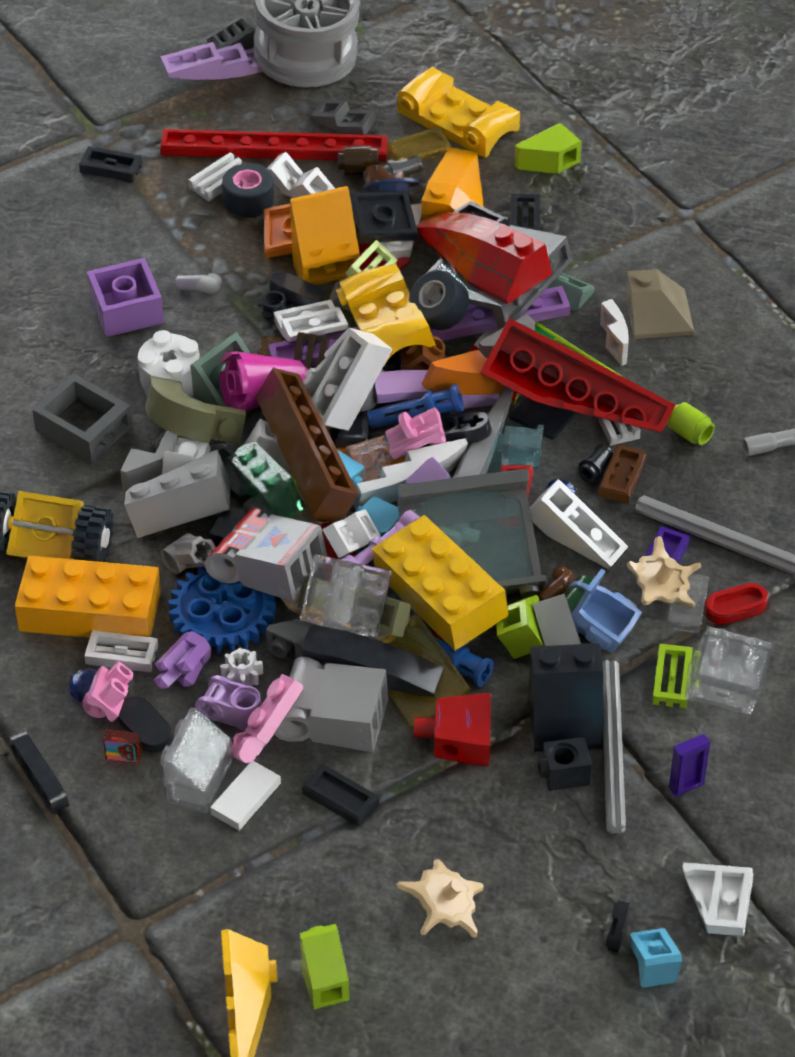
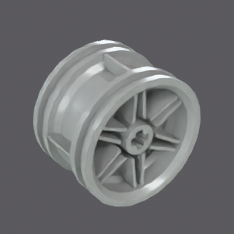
(306, 40)

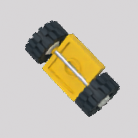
(54, 527)

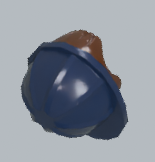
(380, 181)

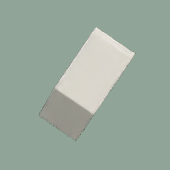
(293, 181)

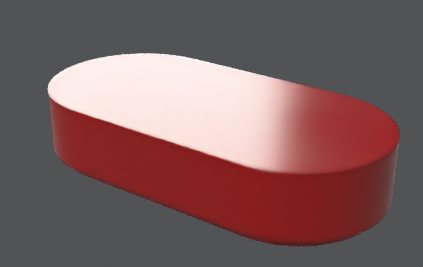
(736, 603)

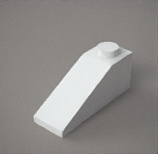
(573, 524)

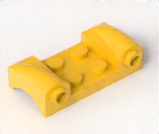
(461, 117)
(382, 307)

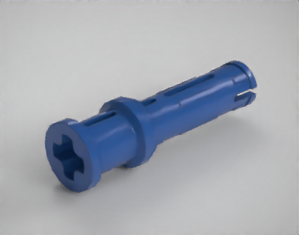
(379, 417)
(469, 664)

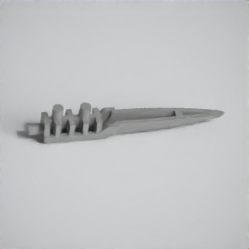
(480, 454)

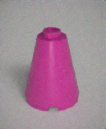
(246, 375)

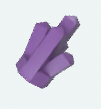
(183, 661)

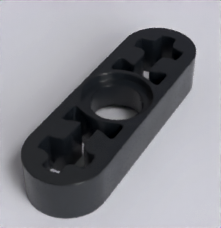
(472, 426)
(38, 772)

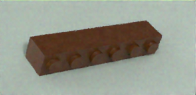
(306, 446)

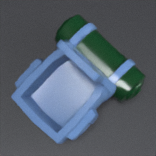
(600, 613)

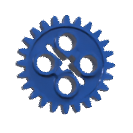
(220, 611)

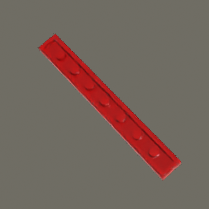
(265, 144)

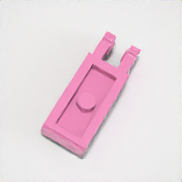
(266, 719)

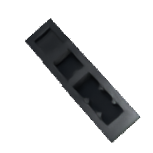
(404, 669)

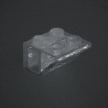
(345, 595)
(728, 670)
(196, 762)

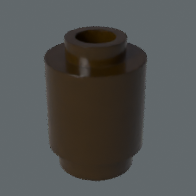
(356, 159)

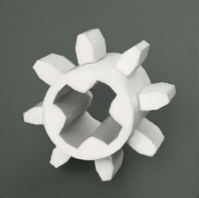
(242, 667)

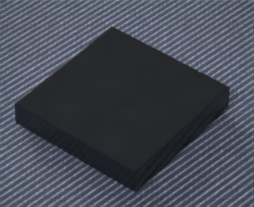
(383, 217)

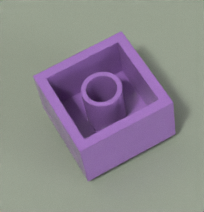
(125, 297)

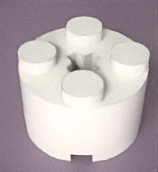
(168, 358)

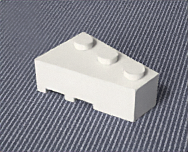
(346, 376)

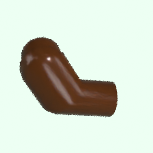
(561, 580)

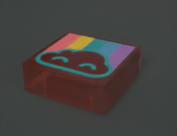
(122, 746)

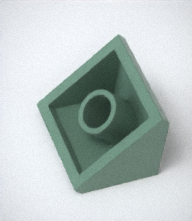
(207, 369)

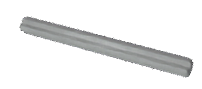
(716, 534)
(613, 749)

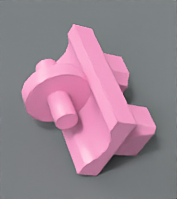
(415, 432)
(108, 692)

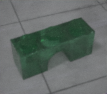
(267, 480)

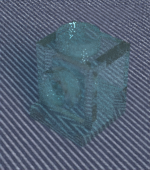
(521, 446)

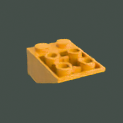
(323, 235)

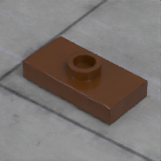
(622, 473)

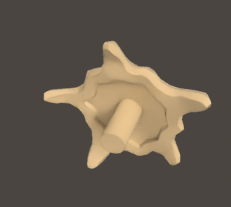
(663, 577)
(444, 898)

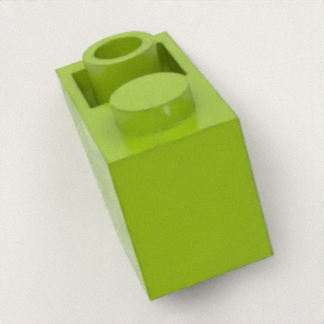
(548, 151)
(520, 628)
(324, 966)

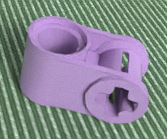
(230, 702)

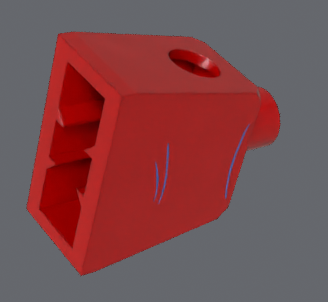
(459, 728)

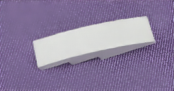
(385, 488)

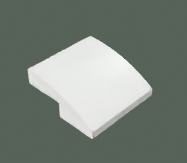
(310, 319)

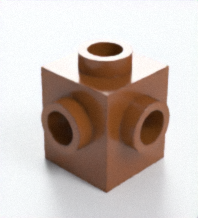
(420, 357)

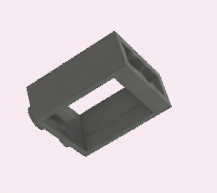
(100, 436)

